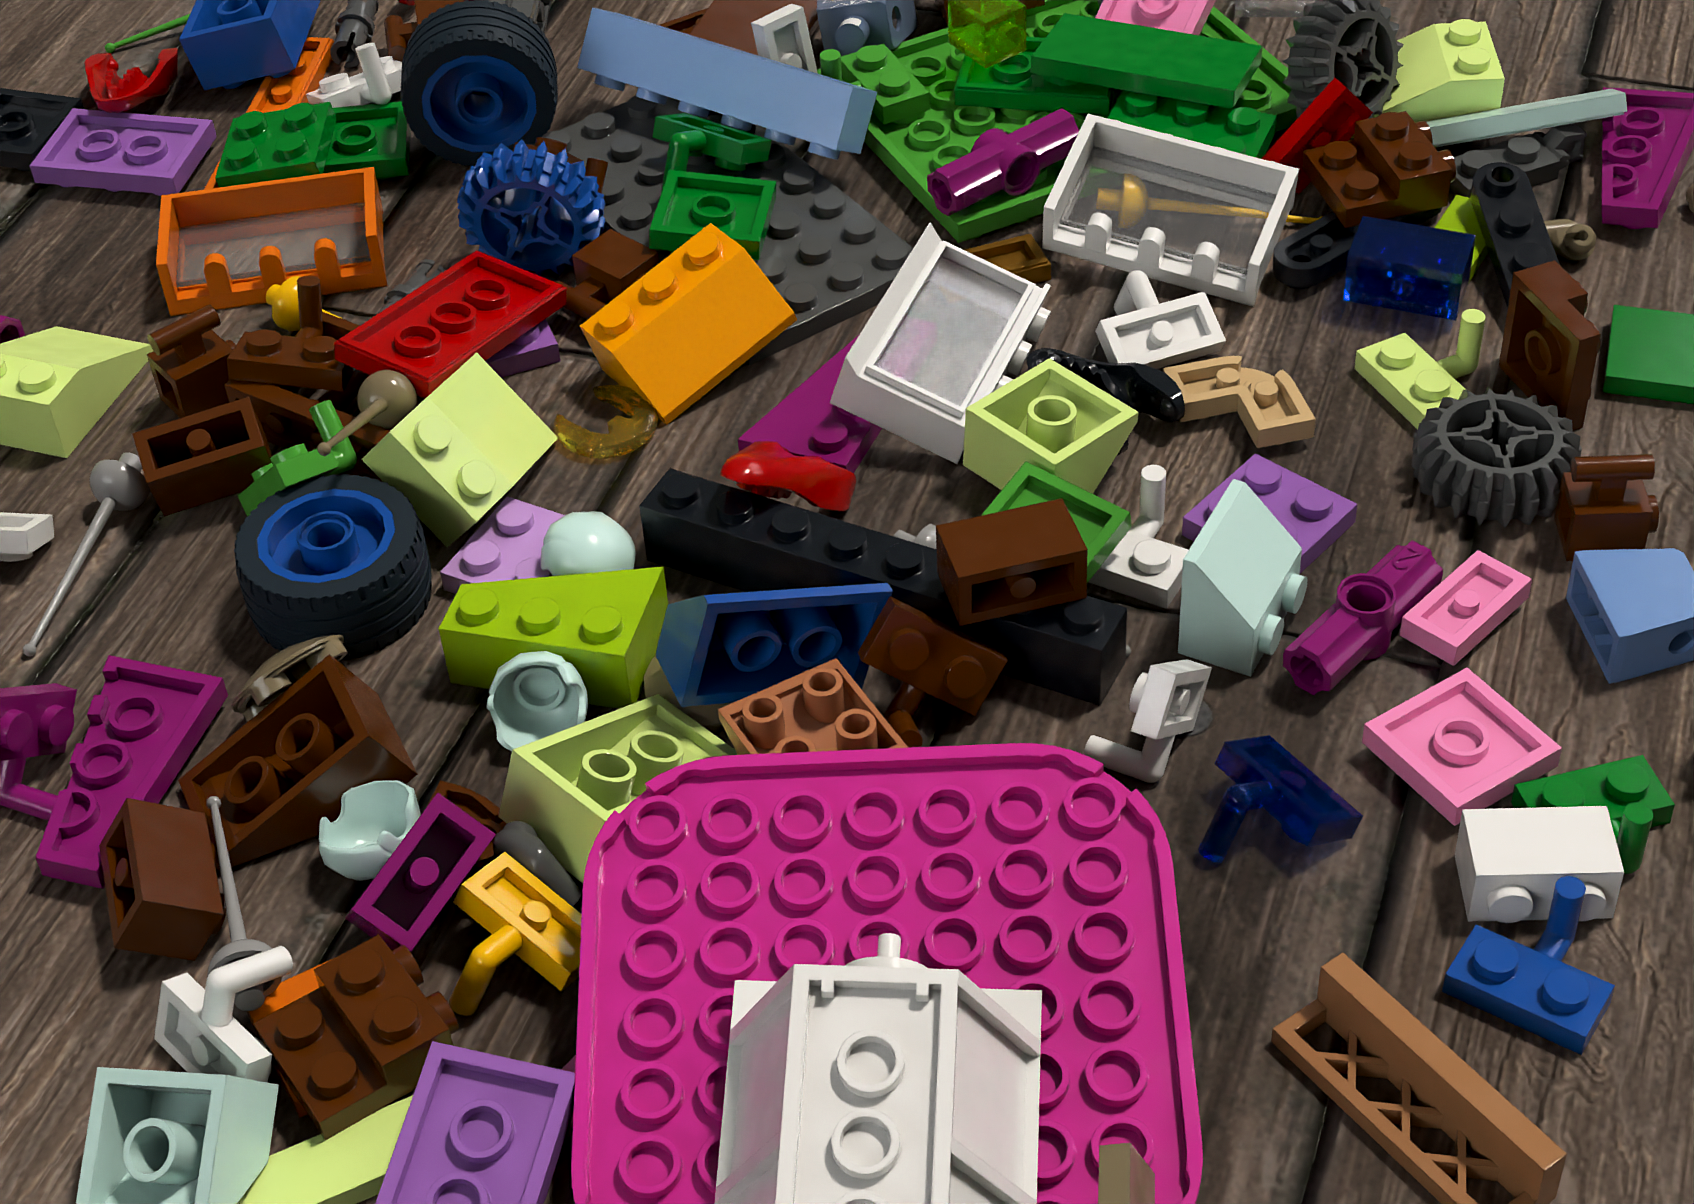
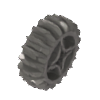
(1344, 42)
(1494, 456)

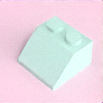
(1239, 584)
(174, 1137)

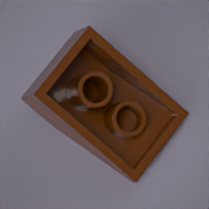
(297, 762)

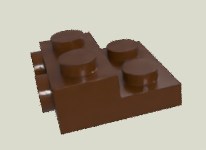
(1383, 171)
(1548, 340)
(357, 1035)

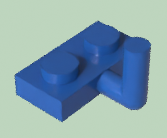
(1534, 984)

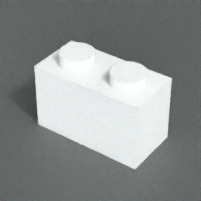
(1517, 854)

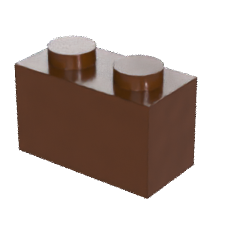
(203, 455)
(1011, 561)
(161, 880)

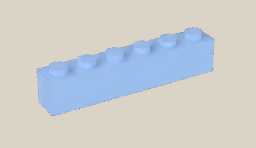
(727, 81)

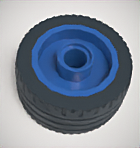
(478, 80)
(334, 562)

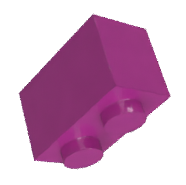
(421, 874)

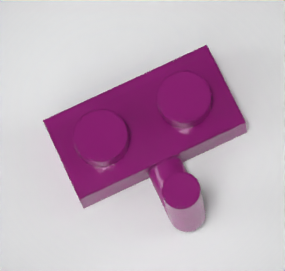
(32, 724)

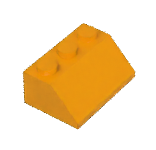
(688, 323)

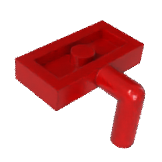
(1325, 120)

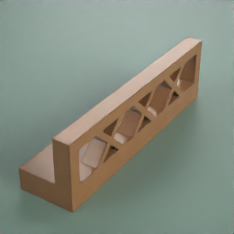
(1431, 1076)

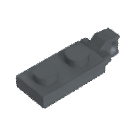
(1535, 154)

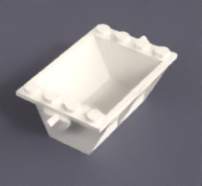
(880, 1087)

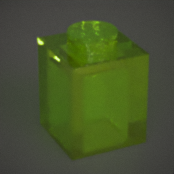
(987, 29)

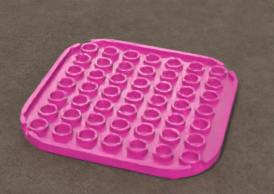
(976, 855)

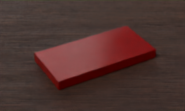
(443, 323)

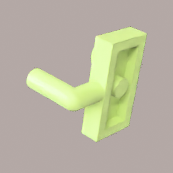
(1412, 377)

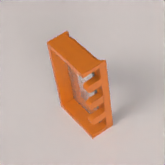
(242, 239)

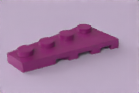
(1645, 156)
(812, 425)
(133, 749)

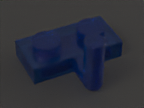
(1285, 787)

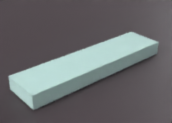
(1527, 117)

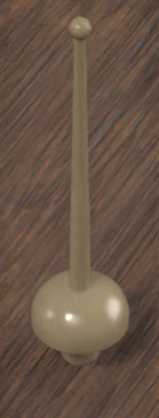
(383, 402)

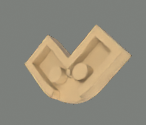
(1266, 403)

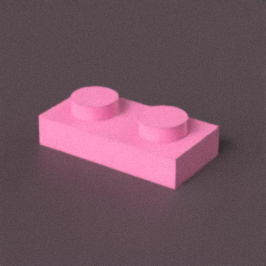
(1465, 607)

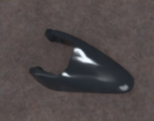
(1131, 383)

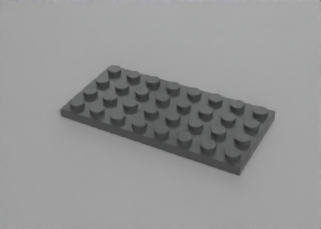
(819, 245)

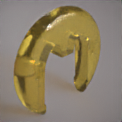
(624, 433)

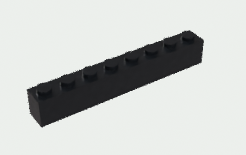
(779, 546)

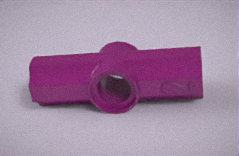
(1003, 162)
(1362, 617)

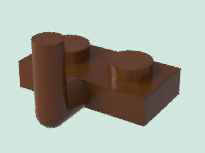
(289, 360)
(928, 660)

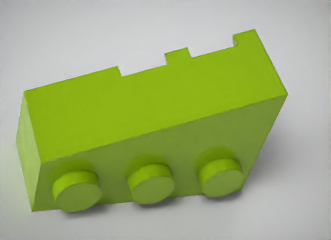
(594, 620)

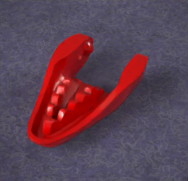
(135, 88)
(776, 473)

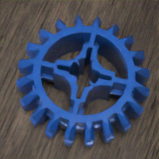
(516, 182)

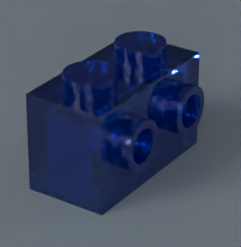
(1409, 267)

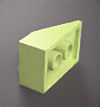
(1447, 72)
(61, 386)
(461, 449)
(584, 773)

